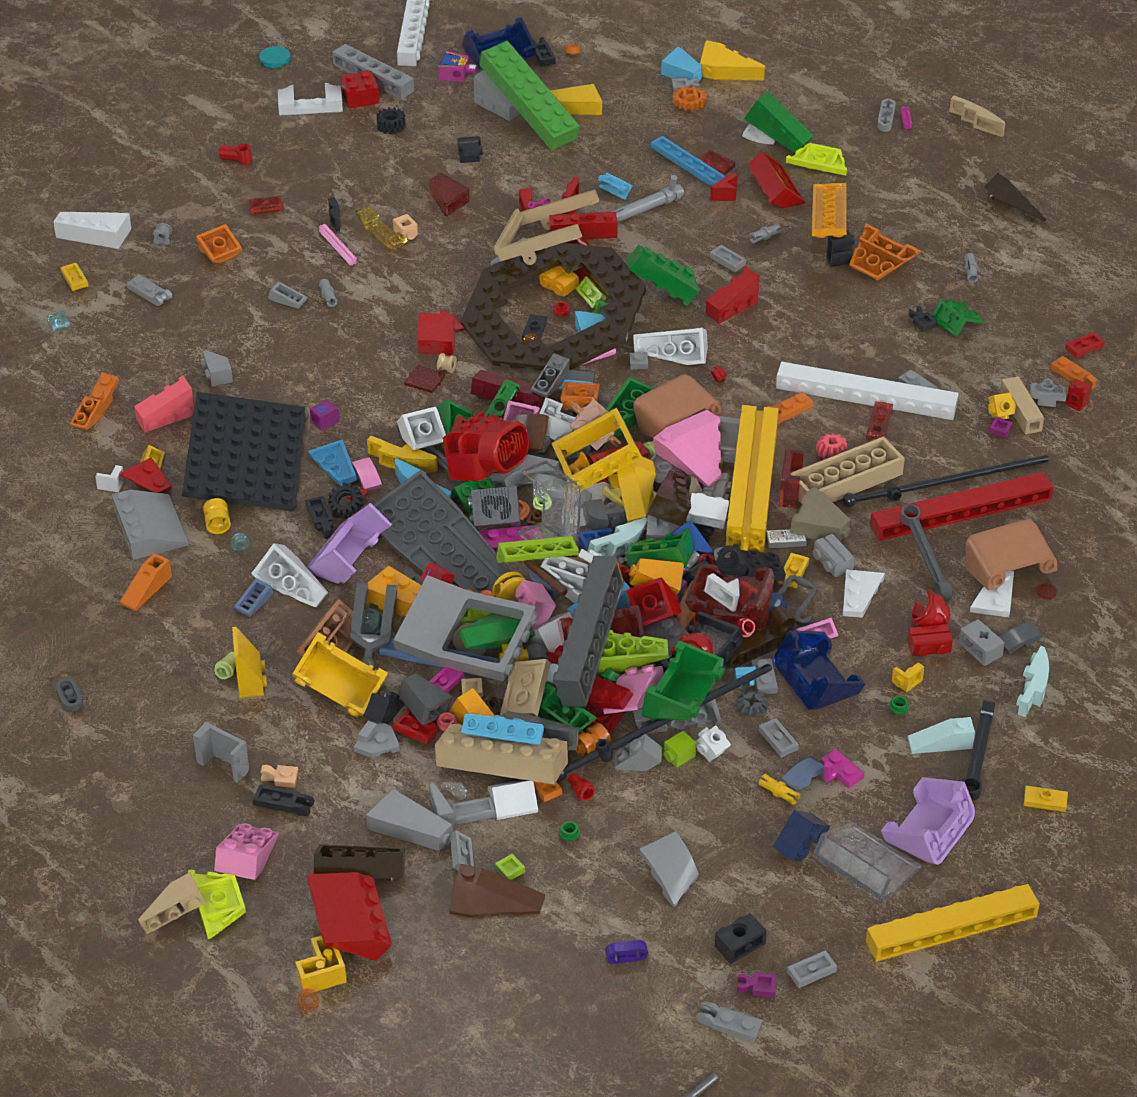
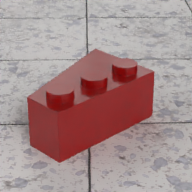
(735, 297)

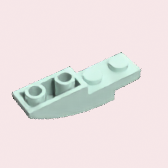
(619, 542)
(1035, 682)

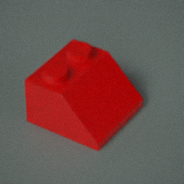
(436, 333)
(654, 600)

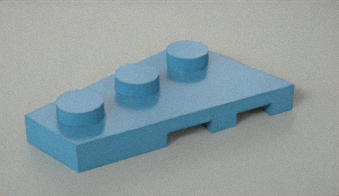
(334, 461)

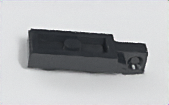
(320, 515)

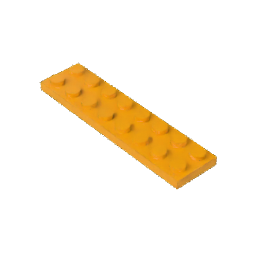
(829, 210)

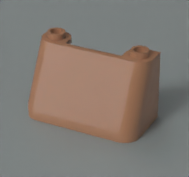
(671, 404)
(1007, 549)

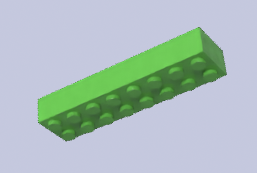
(529, 95)

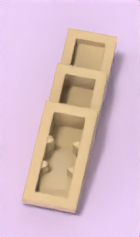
(980, 117)

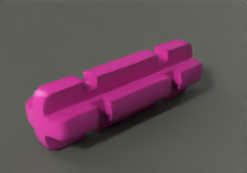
(906, 117)

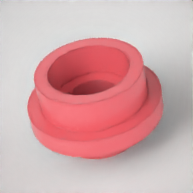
(445, 720)

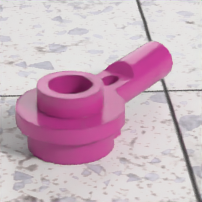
(541, 202)

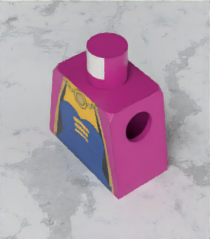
(455, 67)

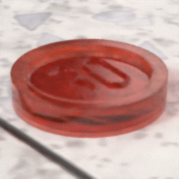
(1046, 591)

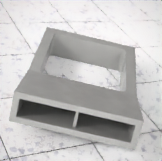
(436, 617)

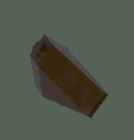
(1007, 193)

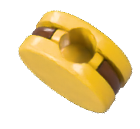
(507, 584)

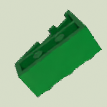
(672, 548)

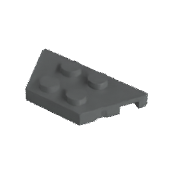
(666, 629)

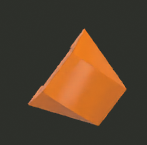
(879, 255)

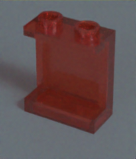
(790, 484)

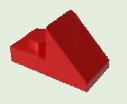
(724, 189)

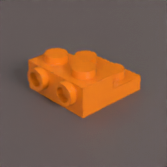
(580, 393)

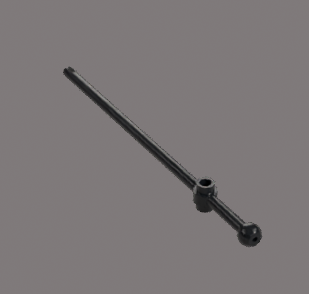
(894, 491)
(604, 749)

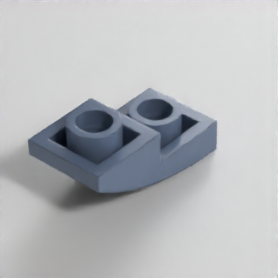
(801, 774)

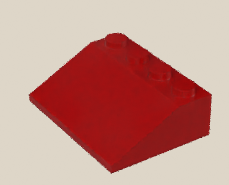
(350, 913)

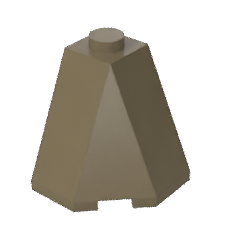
(819, 518)

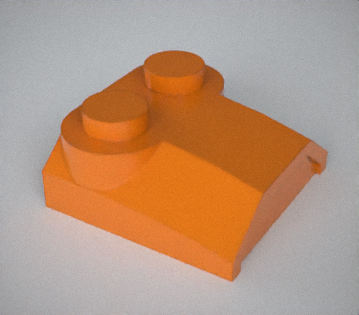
(219, 244)

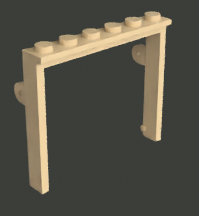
(526, 248)

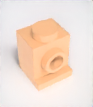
(410, 228)

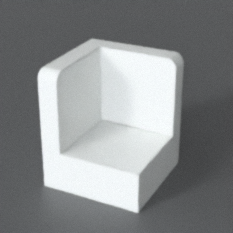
(110, 482)

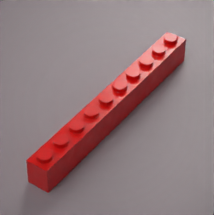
(965, 505)

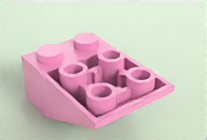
(245, 851)

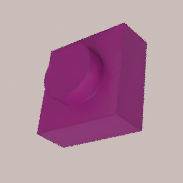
(1000, 427)

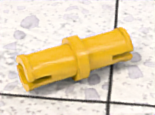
(779, 789)

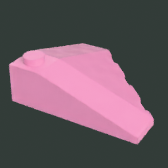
(693, 446)

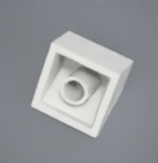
(421, 428)

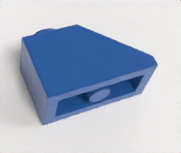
(700, 543)

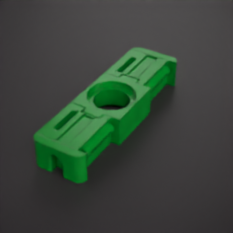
(504, 395)

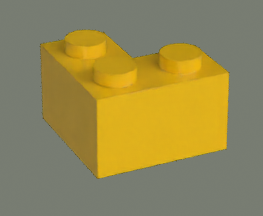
(321, 970)

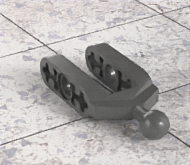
(368, 642)

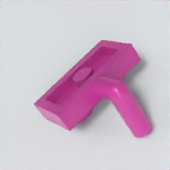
(840, 767)

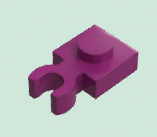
(761, 984)

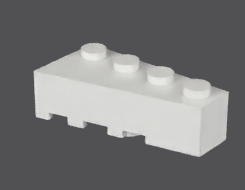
(93, 227)

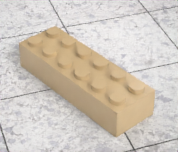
(852, 470)
(501, 757)

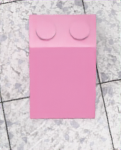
(637, 681)

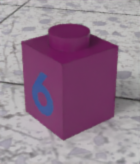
(324, 415)

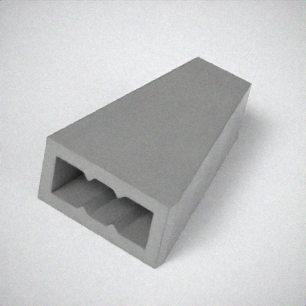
(409, 821)

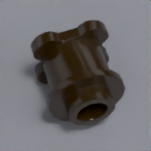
(493, 702)

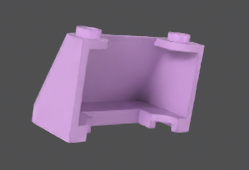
(935, 822)

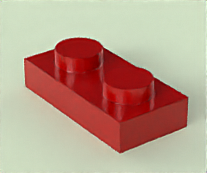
(1084, 345)

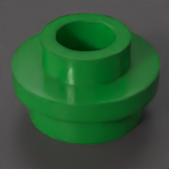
(610, 675)
(899, 705)
(569, 831)

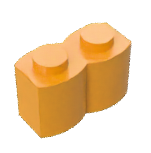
(559, 281)

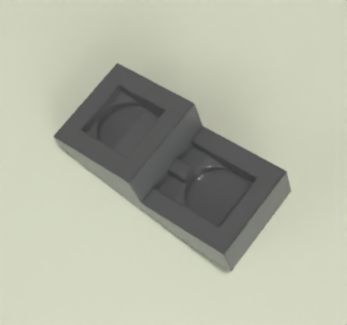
(1021, 635)

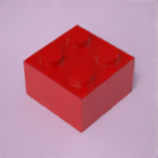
(360, 89)

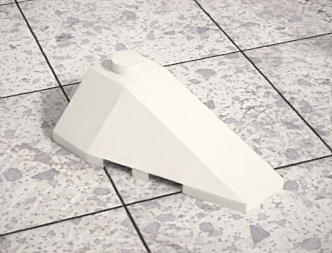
(679, 346)

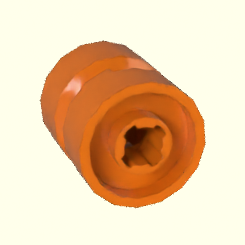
(588, 740)

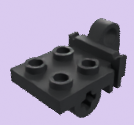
(747, 562)

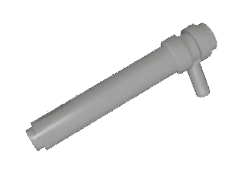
(664, 196)

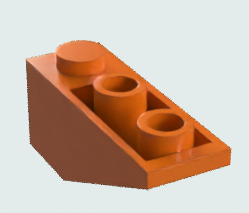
(147, 582)

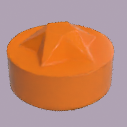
(572, 49)

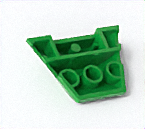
(552, 709)

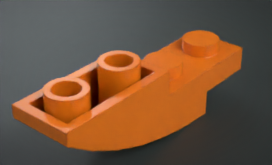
(97, 403)

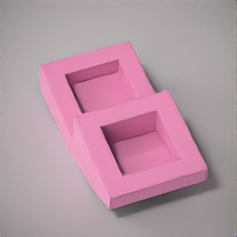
(367, 474)

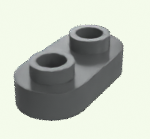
(69, 694)

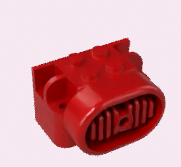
(485, 447)

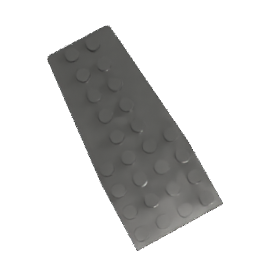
(434, 530)

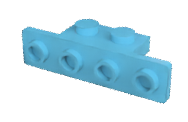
(502, 728)

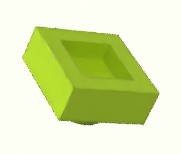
(510, 867)

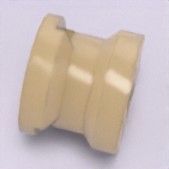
(446, 363)

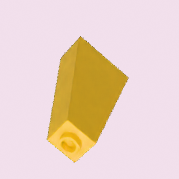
(580, 100)

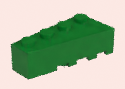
(664, 273)

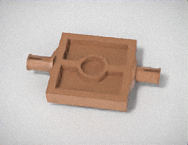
(586, 415)

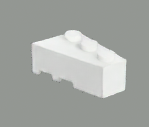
(567, 573)

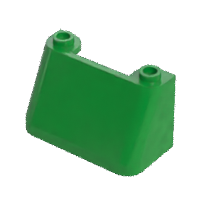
(683, 684)

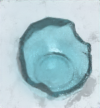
(372, 622)

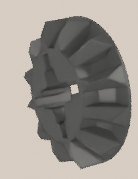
(758, 708)

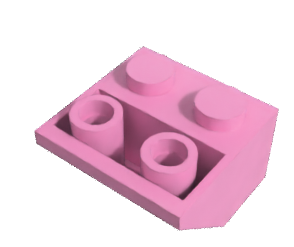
(535, 595)

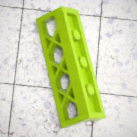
(536, 549)

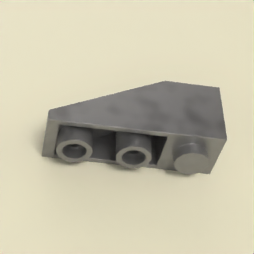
(551, 376)

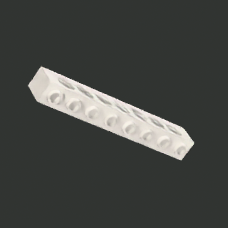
(412, 32)

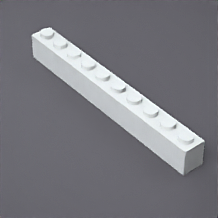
(867, 390)

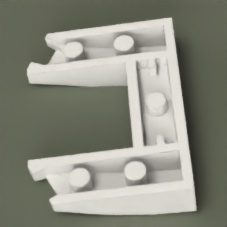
(289, 106)

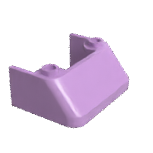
(347, 543)

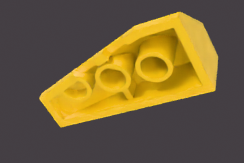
(724, 64)
(636, 488)

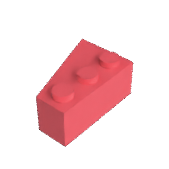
(166, 407)

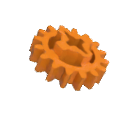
(689, 98)

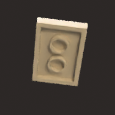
(526, 687)

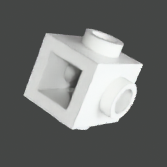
(712, 743)

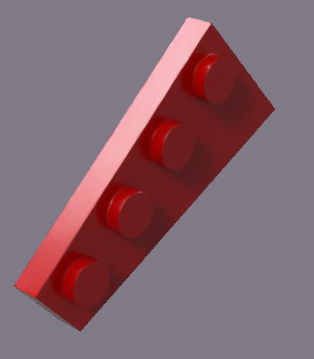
(608, 695)

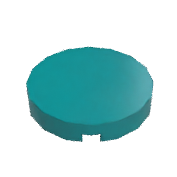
(274, 57)

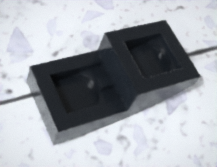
(334, 214)

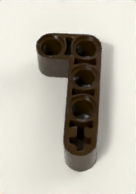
(764, 640)

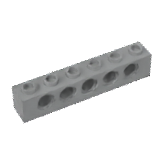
(386, 77)

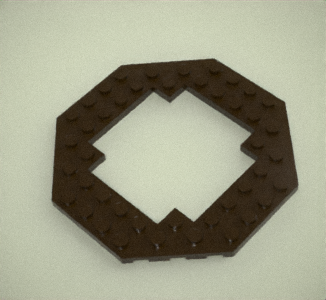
(604, 267)

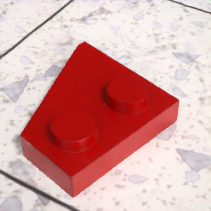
(147, 477)
(409, 725)

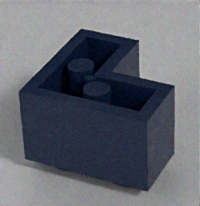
(799, 833)

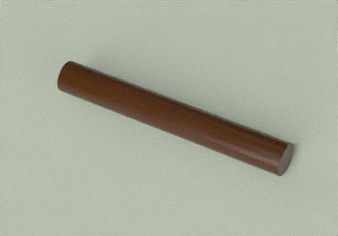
(546, 577)

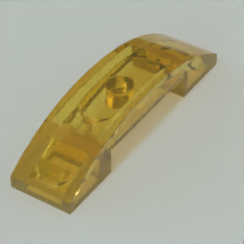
(380, 231)

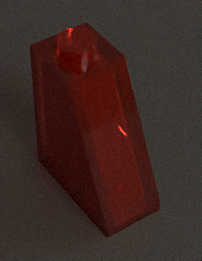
(448, 193)

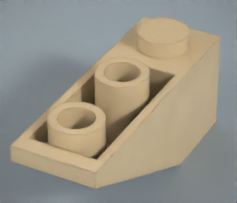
(172, 903)

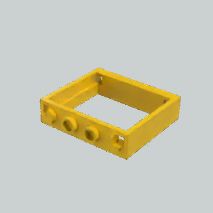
(588, 434)

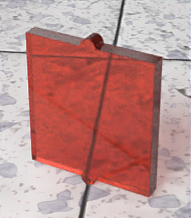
(424, 379)

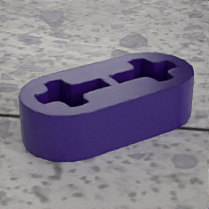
(626, 951)

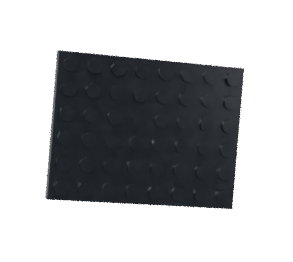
(244, 451)

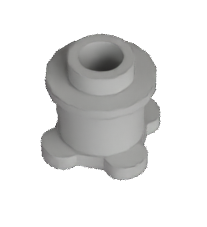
(162, 233)

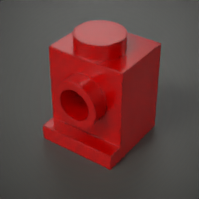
(1078, 395)

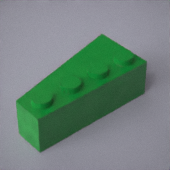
(778, 123)
(625, 401)

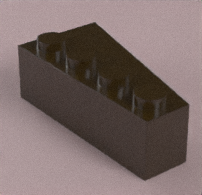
(672, 499)
(366, 860)

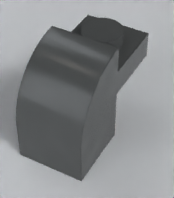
(600, 518)

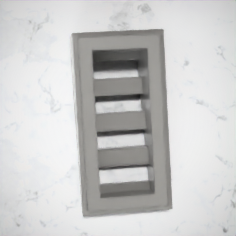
(282, 294)
(440, 805)

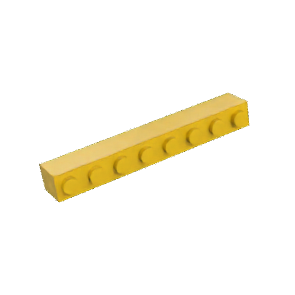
(952, 922)

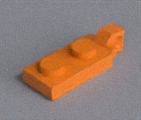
(1072, 371)

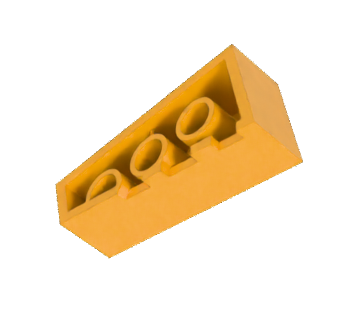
(406, 590)

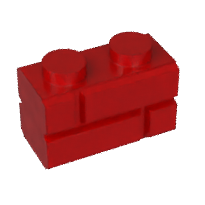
(929, 640)

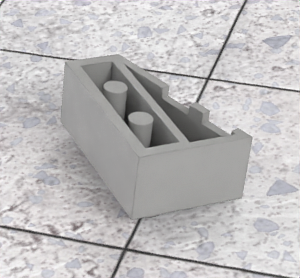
(491, 97)

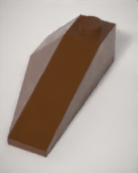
(486, 892)

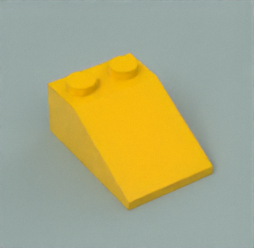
(248, 666)

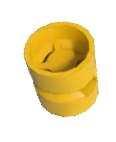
(216, 516)

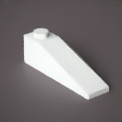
(289, 576)

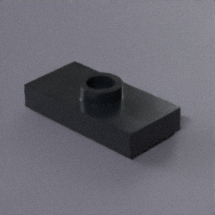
(535, 324)

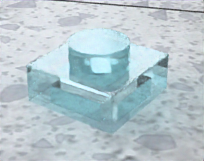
(58, 321)

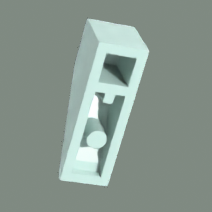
(944, 736)

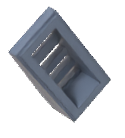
(257, 585)

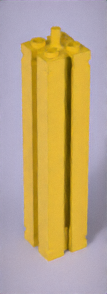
(752, 478)

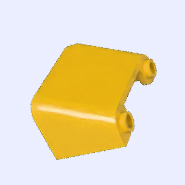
(338, 675)

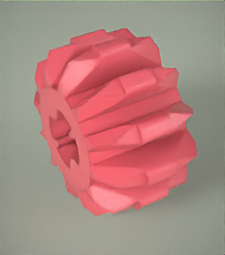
(830, 445)

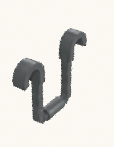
(807, 584)

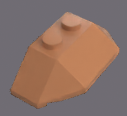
(334, 625)

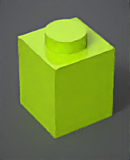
(679, 749)

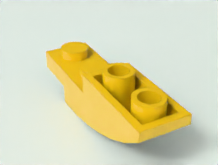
(388, 453)

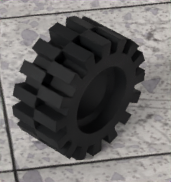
(391, 120)
(339, 493)

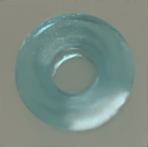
(240, 537)

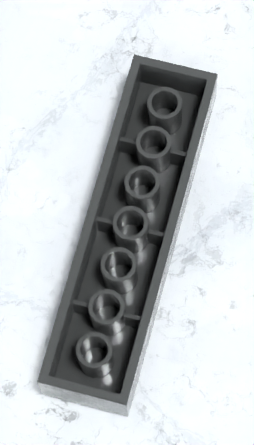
(588, 631)

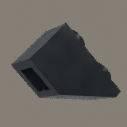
(383, 706)

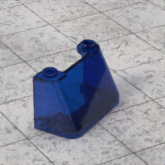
(516, 35)
(810, 672)

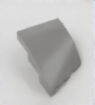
(670, 866)

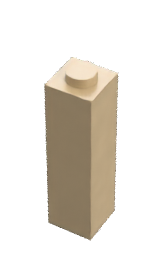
(1026, 411)

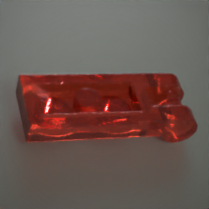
(879, 420)

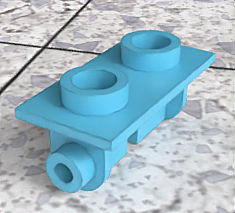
(614, 185)

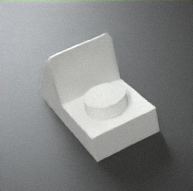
(723, 592)

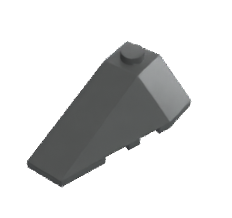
(551, 728)

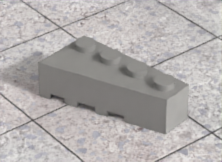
(708, 713)

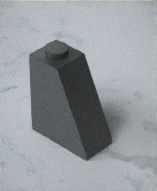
(424, 698)

